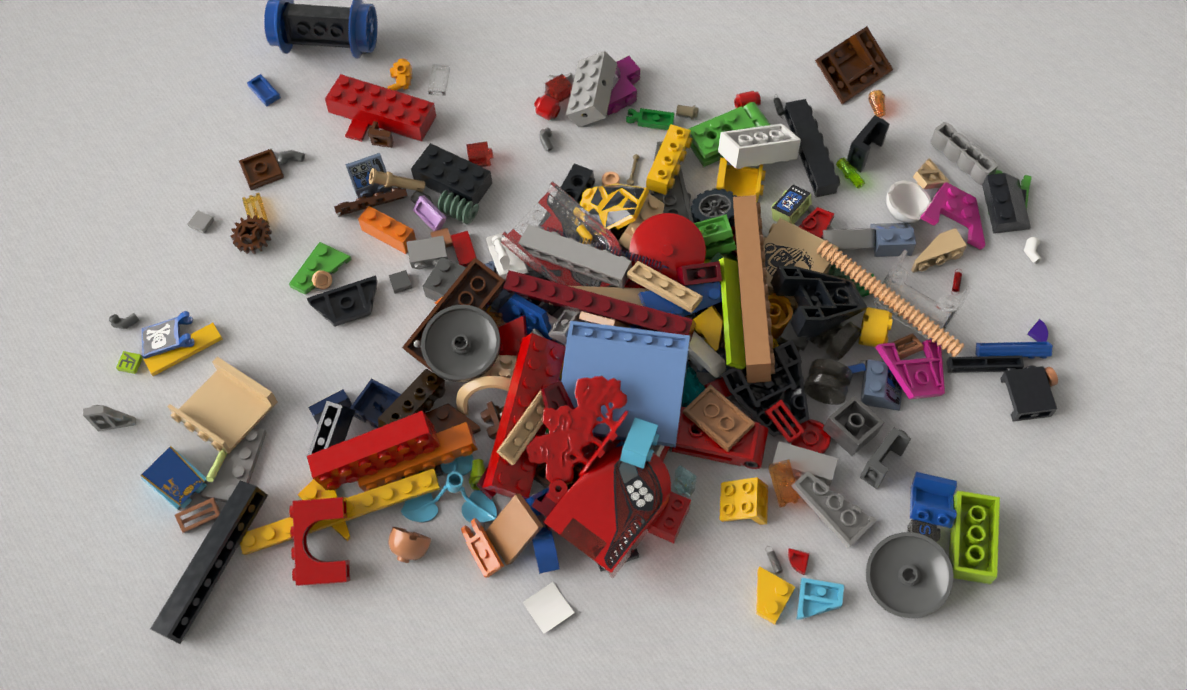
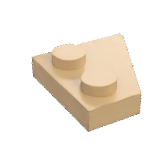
(930, 176)

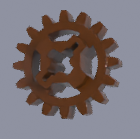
(242, 234)

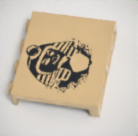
(792, 247)

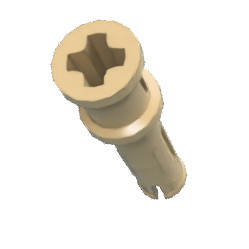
(388, 179)

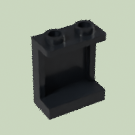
(873, 132)
(1029, 393)

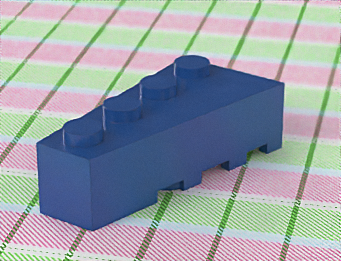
(711, 296)

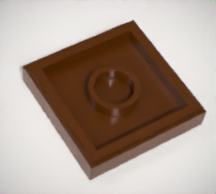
(261, 169)

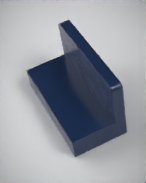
(339, 398)

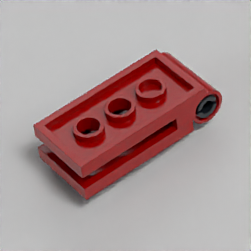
(746, 451)

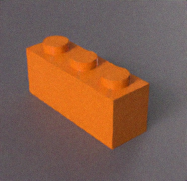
(386, 229)

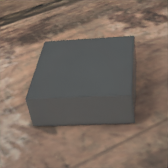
(400, 281)

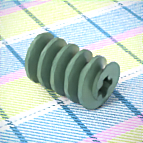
(457, 208)

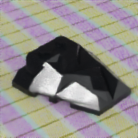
(784, 385)

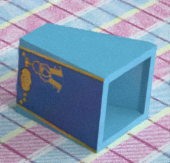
(174, 478)

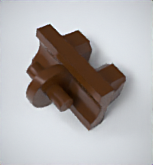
(494, 414)

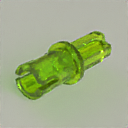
(850, 172)

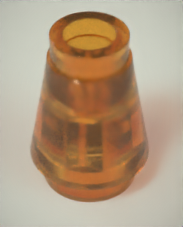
(877, 102)

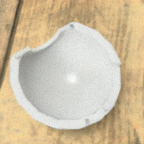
(907, 201)

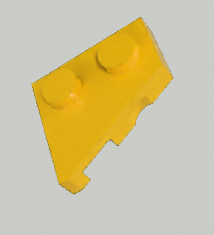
(771, 595)

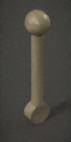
(630, 181)

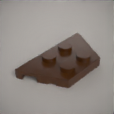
(448, 417)

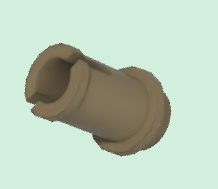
(687, 111)

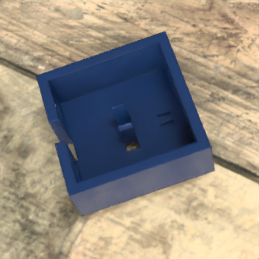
(373, 396)

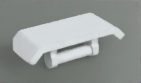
(503, 257)
(705, 357)

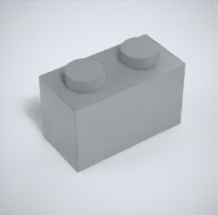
(426, 251)

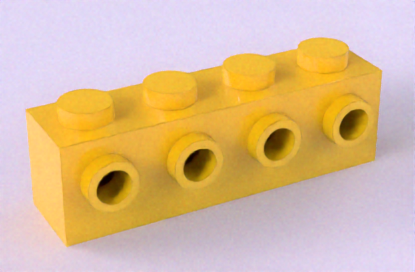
(668, 159)

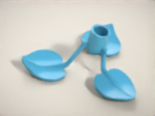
(477, 506)

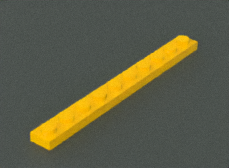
(356, 506)

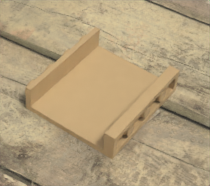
(225, 407)

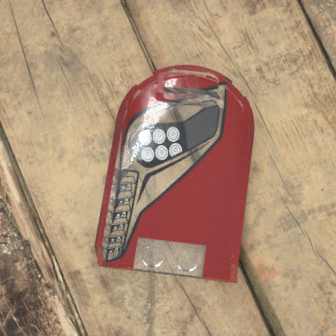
(564, 214)

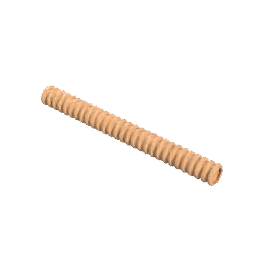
(890, 298)

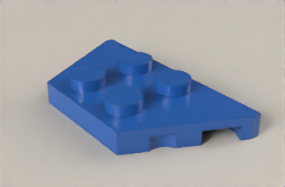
(535, 316)

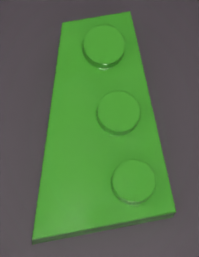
(321, 258)

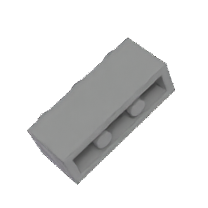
(805, 460)

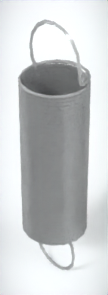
(774, 562)

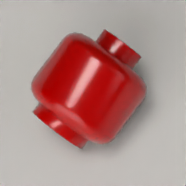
(547, 107)

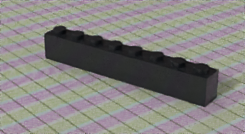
(209, 562)

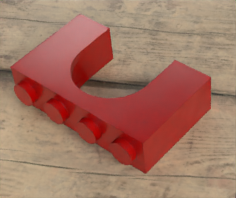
(307, 568)

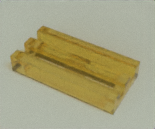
(251, 199)

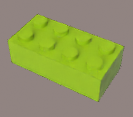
(975, 537)

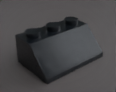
(1005, 203)

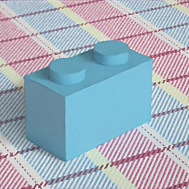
(639, 443)

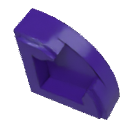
(1039, 331)

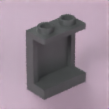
(874, 470)

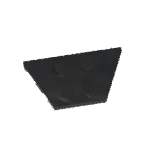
(346, 302)

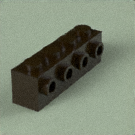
(416, 398)

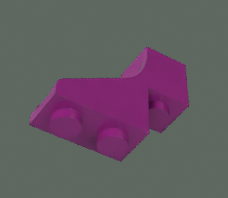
(624, 92)

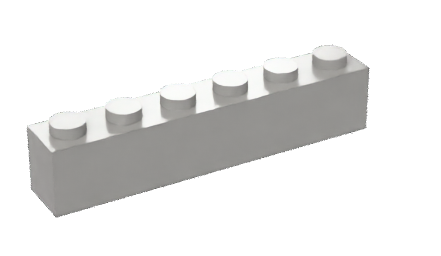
(576, 256)

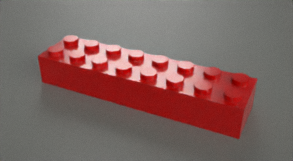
(535, 368)

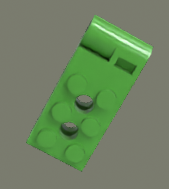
(707, 134)
(717, 236)

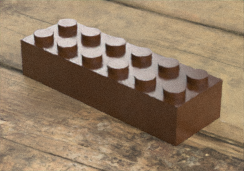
(474, 287)

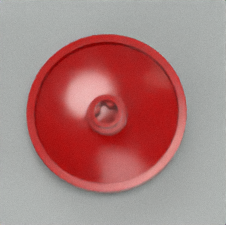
(669, 240)

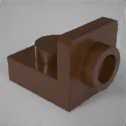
(380, 137)

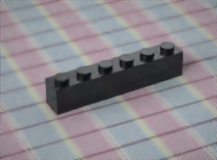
(812, 149)

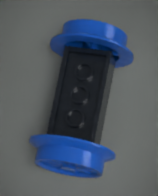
(321, 26)

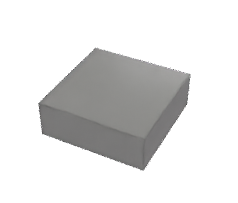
(200, 221)

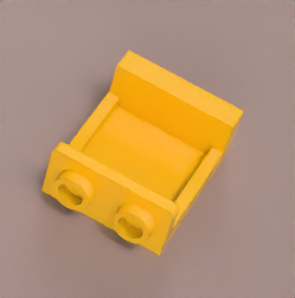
(740, 181)

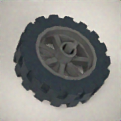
(713, 200)

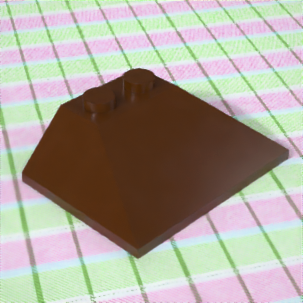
(854, 65)

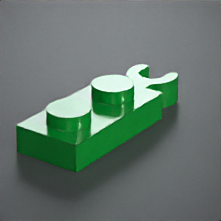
(651, 118)

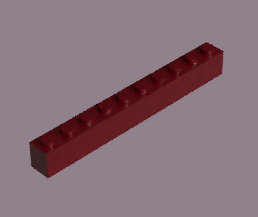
(597, 304)

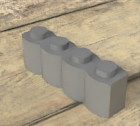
(961, 151)

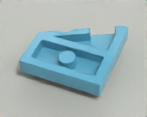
(818, 597)

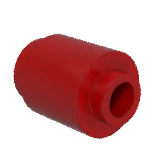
(747, 97)

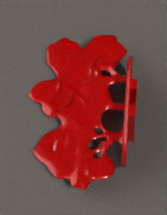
(573, 428)

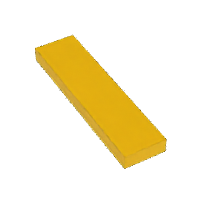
(203, 339)

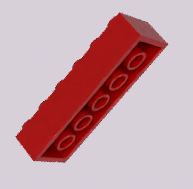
(390, 108)
(373, 451)

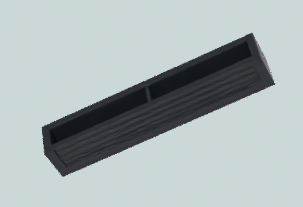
(983, 364)

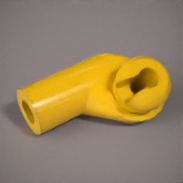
(583, 232)

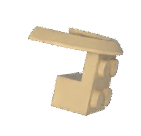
(497, 377)

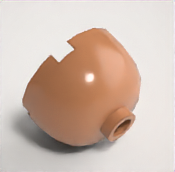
(408, 544)

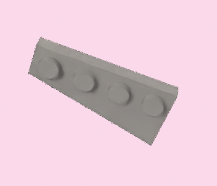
(236, 466)
(839, 515)

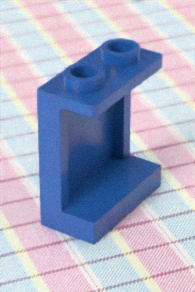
(933, 499)

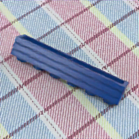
(1023, 349)

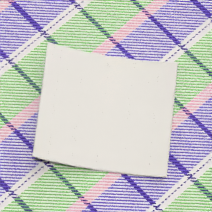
(548, 607)

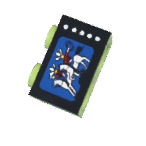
(791, 205)

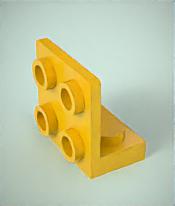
(744, 500)

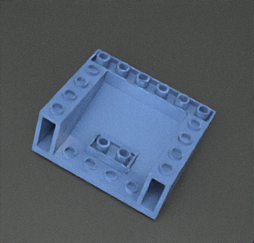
(646, 363)

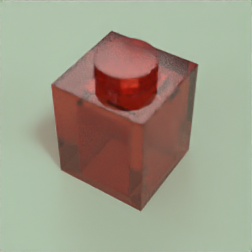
(558, 88)
(479, 153)

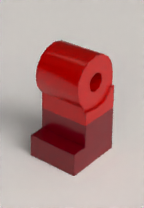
(557, 490)

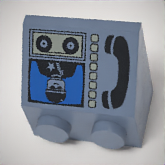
(359, 175)
(893, 239)
(880, 386)

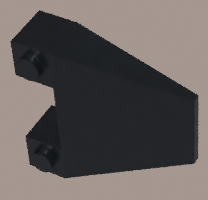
(820, 297)

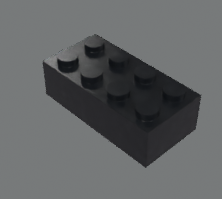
(452, 173)

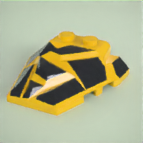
(614, 203)

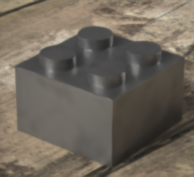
(853, 425)

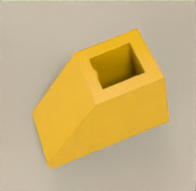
(711, 326)

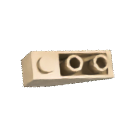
(943, 248)

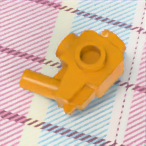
(402, 73)

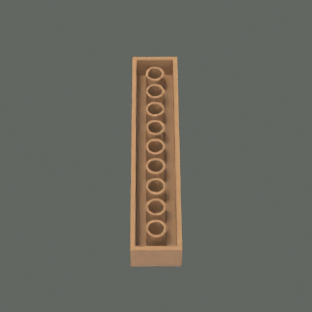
(753, 290)

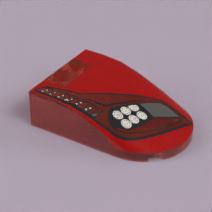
(612, 508)

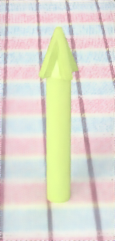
(216, 466)

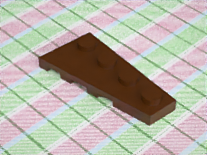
(363, 202)

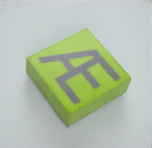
(129, 362)

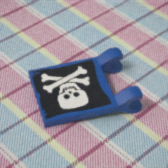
(166, 336)

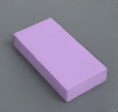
(429, 213)

